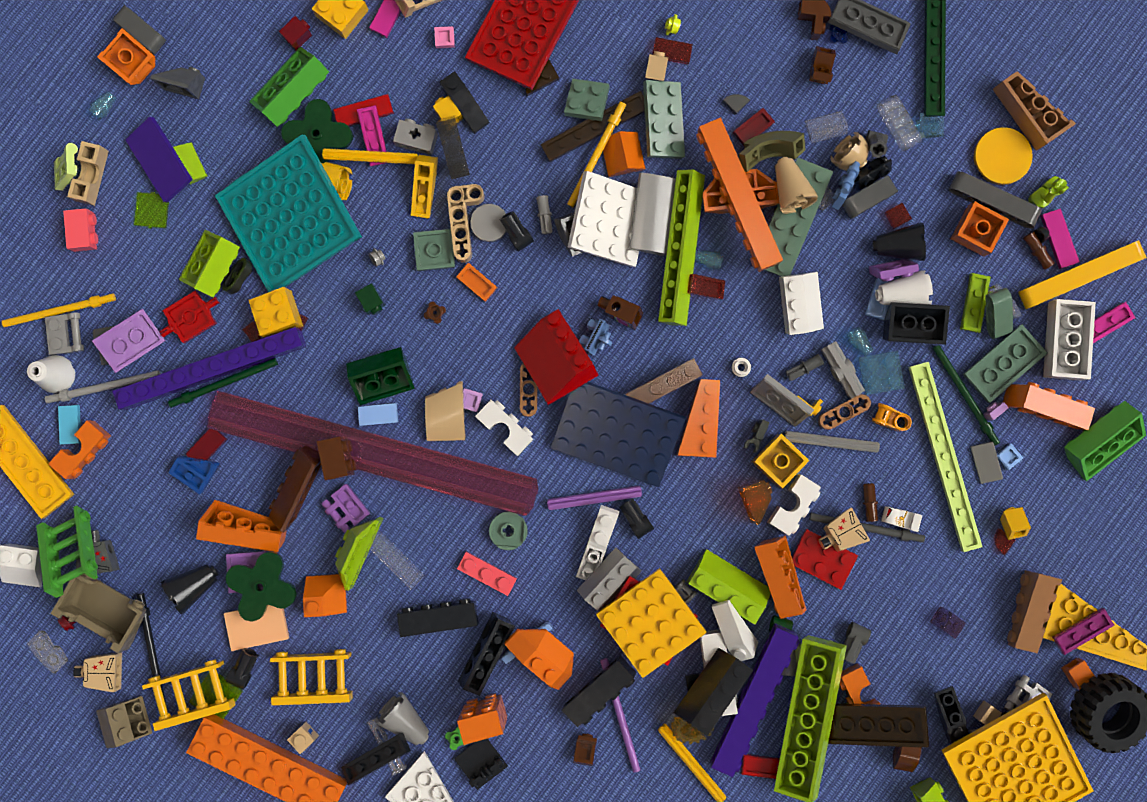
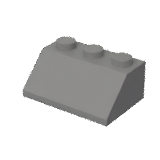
(608, 579)

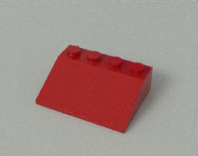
(555, 357)

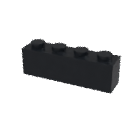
(437, 618)
(599, 691)

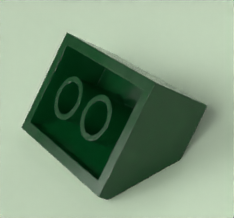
(380, 376)

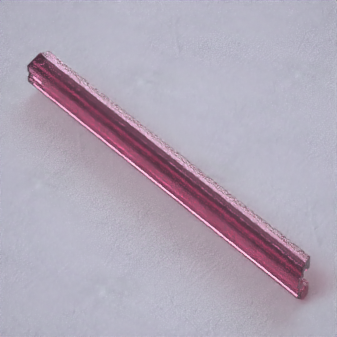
(376, 453)

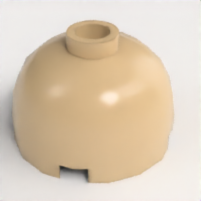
(851, 150)

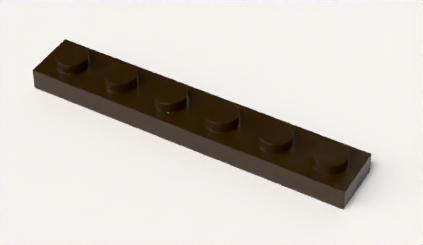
(591, 129)

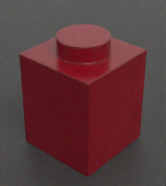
(296, 32)

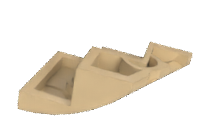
(445, 414)

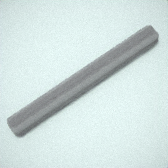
(832, 441)

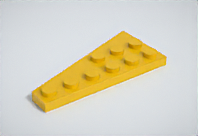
(1112, 644)

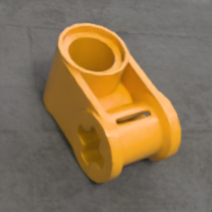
(888, 416)

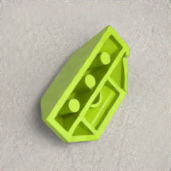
(355, 550)

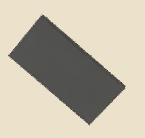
(870, 24)

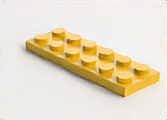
(29, 468)

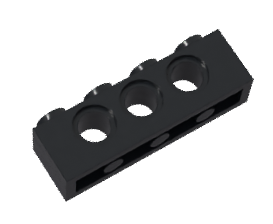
(486, 654)

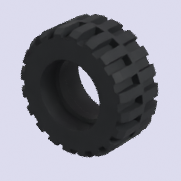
(1093, 702)

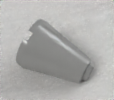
(401, 717)

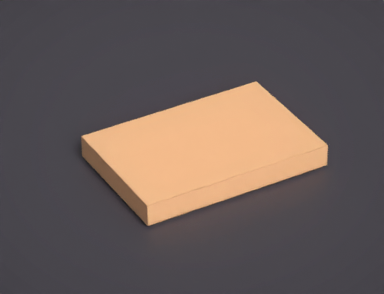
(266, 630)

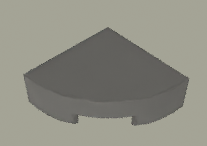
(736, 102)

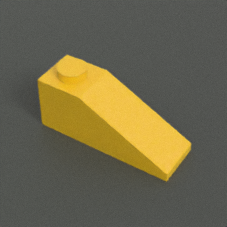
(423, 185)

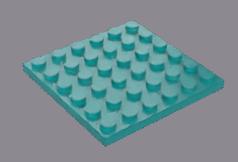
(288, 215)

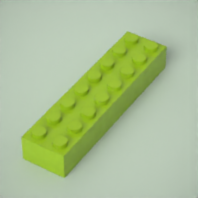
(810, 718)

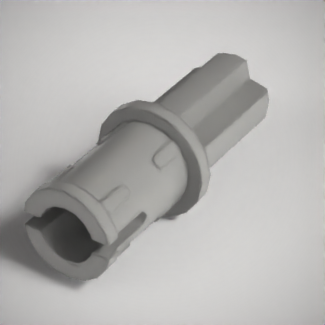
(544, 214)

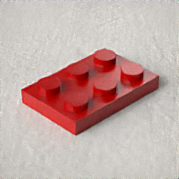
(824, 564)

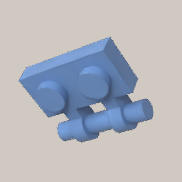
(846, 184)

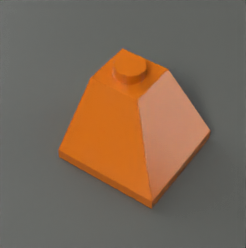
(324, 596)

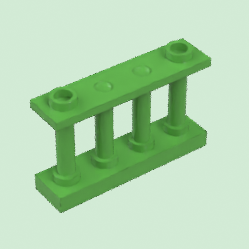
(49, 551)

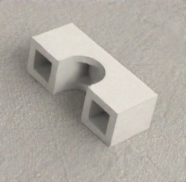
(494, 414)
(805, 493)

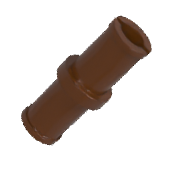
(1038, 250)

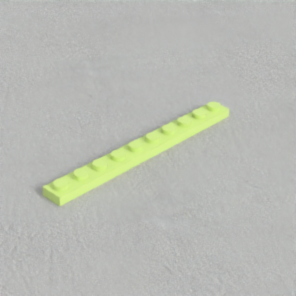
(945, 457)

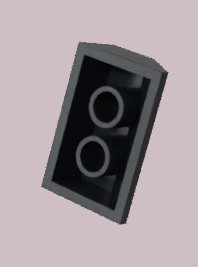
(916, 323)

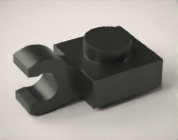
(759, 430)

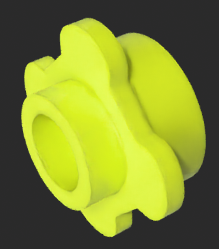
(672, 25)

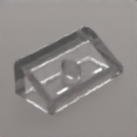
(827, 127)

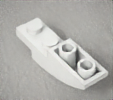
(597, 541)

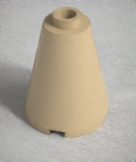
(793, 187)

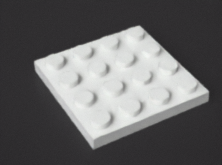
(604, 219)

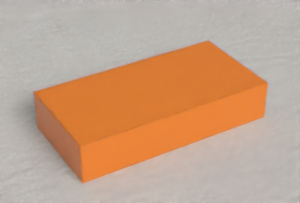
(476, 282)

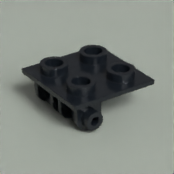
(480, 763)

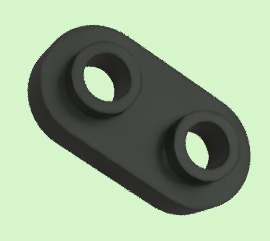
(237, 276)

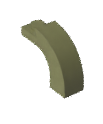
(771, 144)

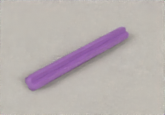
(594, 497)

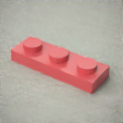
(487, 573)

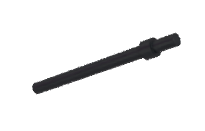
(149, 641)

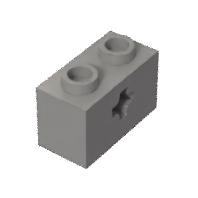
(423, 144)

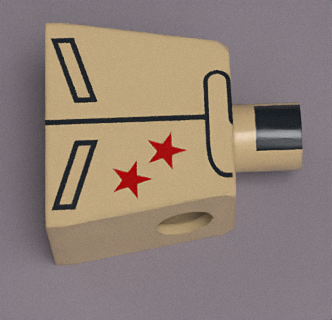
(844, 532)
(101, 672)

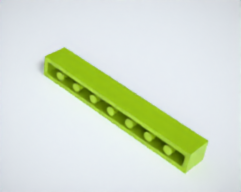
(681, 247)

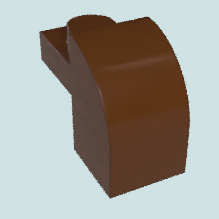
(817, 12)
(822, 65)
(906, 758)

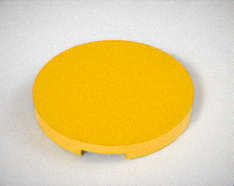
(1003, 156)

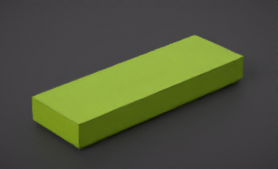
(975, 303)

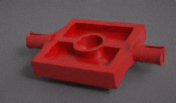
(189, 317)

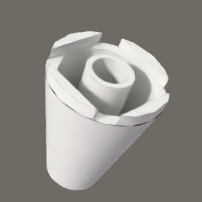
(909, 289)
(52, 373)

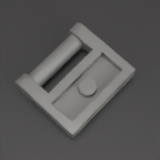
(58, 334)

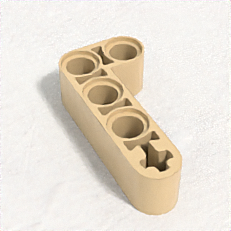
(462, 224)

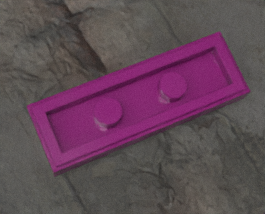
(1083, 631)

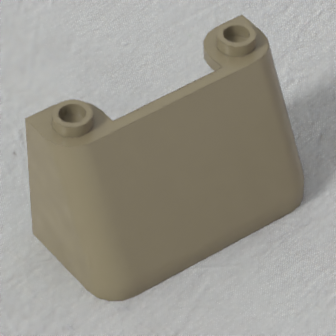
(101, 611)

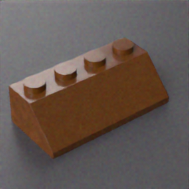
(295, 488)

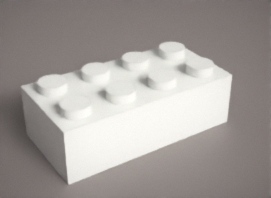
(1069, 339)

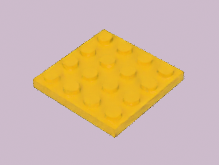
(651, 622)

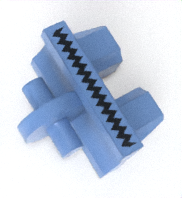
(598, 338)

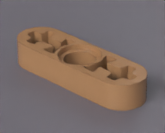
(524, 403)
(859, 410)

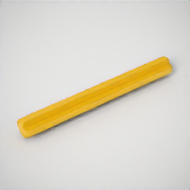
(369, 156)
(692, 763)

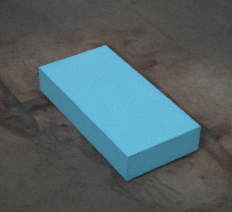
(69, 424)

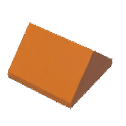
(623, 154)

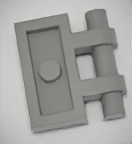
(1031, 692)

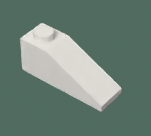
(735, 632)

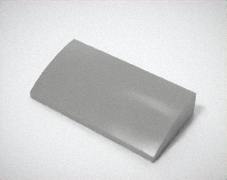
(652, 213)

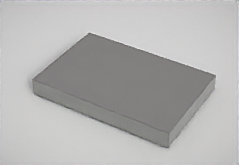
(781, 400)

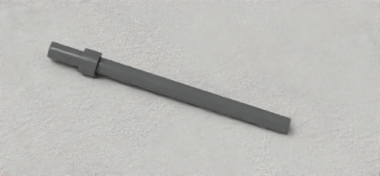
(904, 535)

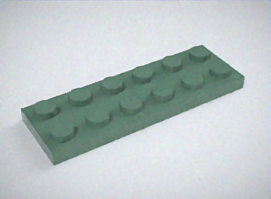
(792, 228)

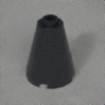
(902, 243)
(189, 586)

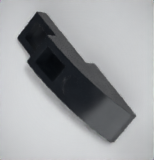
(951, 714)

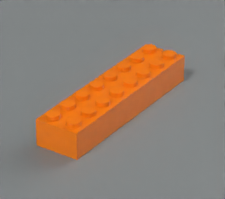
(263, 763)

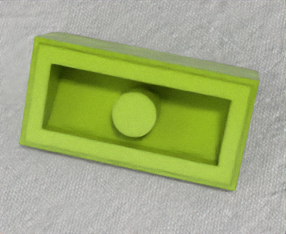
(191, 161)

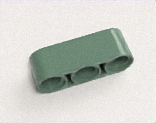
(999, 313)

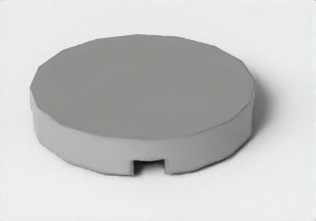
(486, 223)

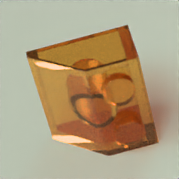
(756, 499)

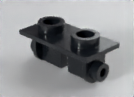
(879, 168)

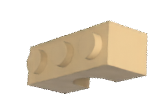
(93, 162)

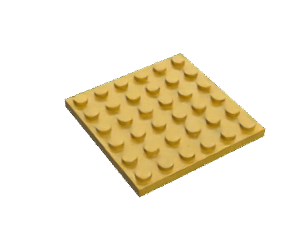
(1019, 759)

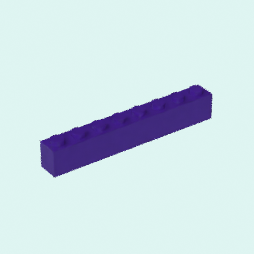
(754, 699)

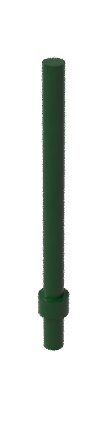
(188, 396)
(986, 427)

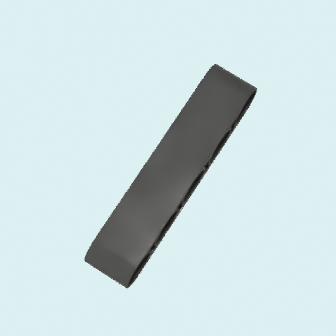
(998, 200)

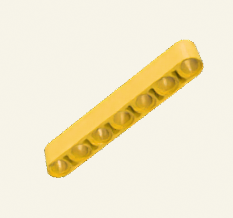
(1082, 274)

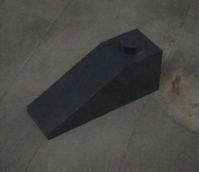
(464, 101)

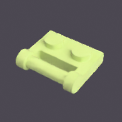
(65, 167)

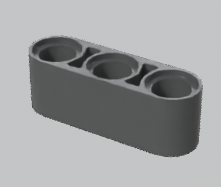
(139, 29)
(869, 197)

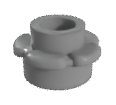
(377, 257)

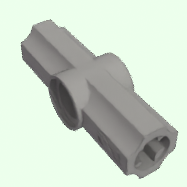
(843, 370)

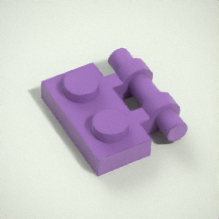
(350, 505)

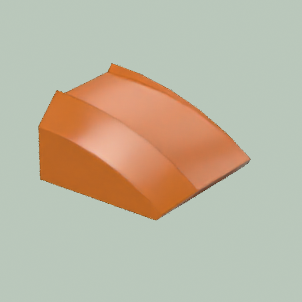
(128, 58)

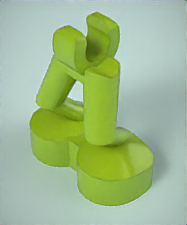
(1048, 191)

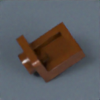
(585, 749)

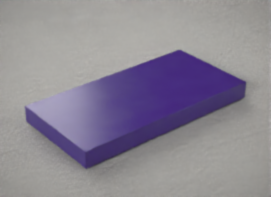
(159, 159)

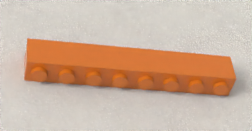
(739, 195)

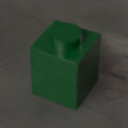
(370, 299)

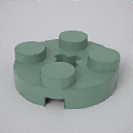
(499, 537)

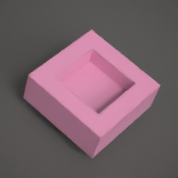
(444, 37)

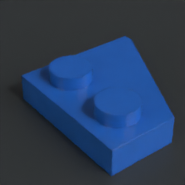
(193, 472)

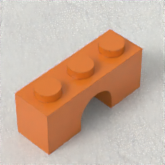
(92, 439)
(853, 681)

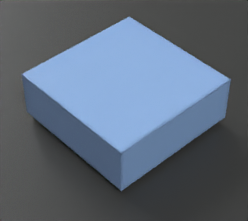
(1009, 456)

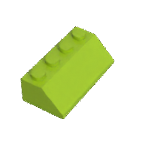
(726, 582)

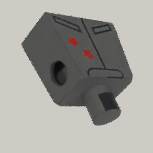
(104, 554)

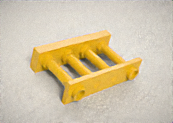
(321, 695)
(202, 709)

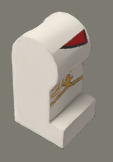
(902, 518)

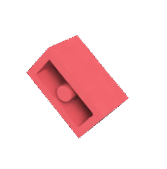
(80, 230)

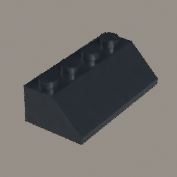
(713, 691)

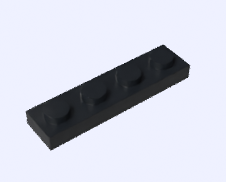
(375, 758)

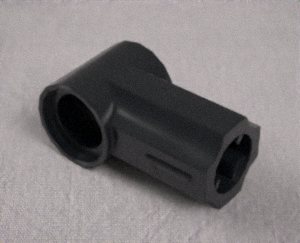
(518, 234)
(638, 522)
(241, 672)

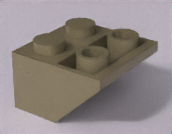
(124, 722)

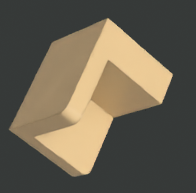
(986, 713)

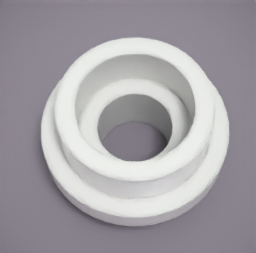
(747, 367)

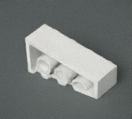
(709, 644)

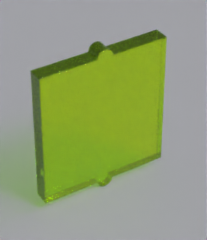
(151, 210)

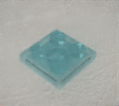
(881, 373)

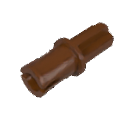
(870, 502)

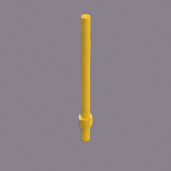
(613, 120)
(94, 301)

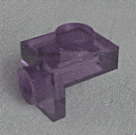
(948, 622)

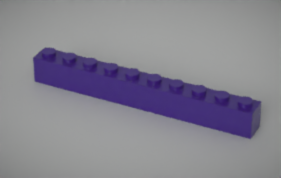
(209, 369)

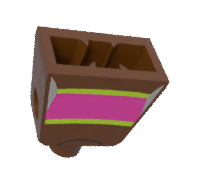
(628, 314)

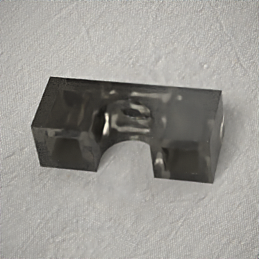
(452, 147)

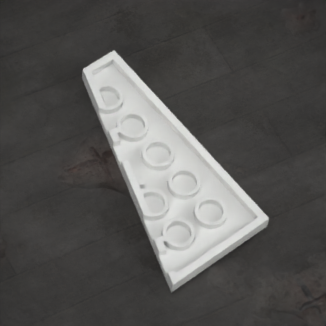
(419, 784)

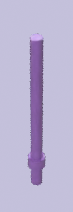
(623, 727)

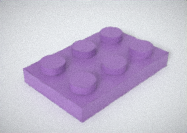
(128, 340)

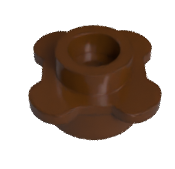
(435, 317)

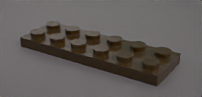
(880, 725)

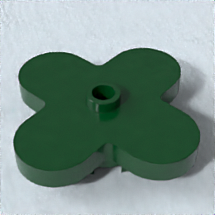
(319, 119)
(266, 572)

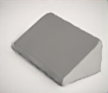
(986, 462)

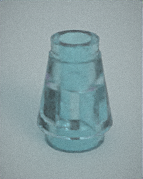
(102, 105)
(709, 259)
(860, 341)

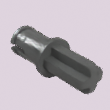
(804, 367)

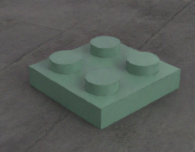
(587, 99)
(434, 250)

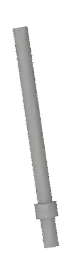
(66, 395)

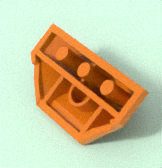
(762, 186)
(542, 655)

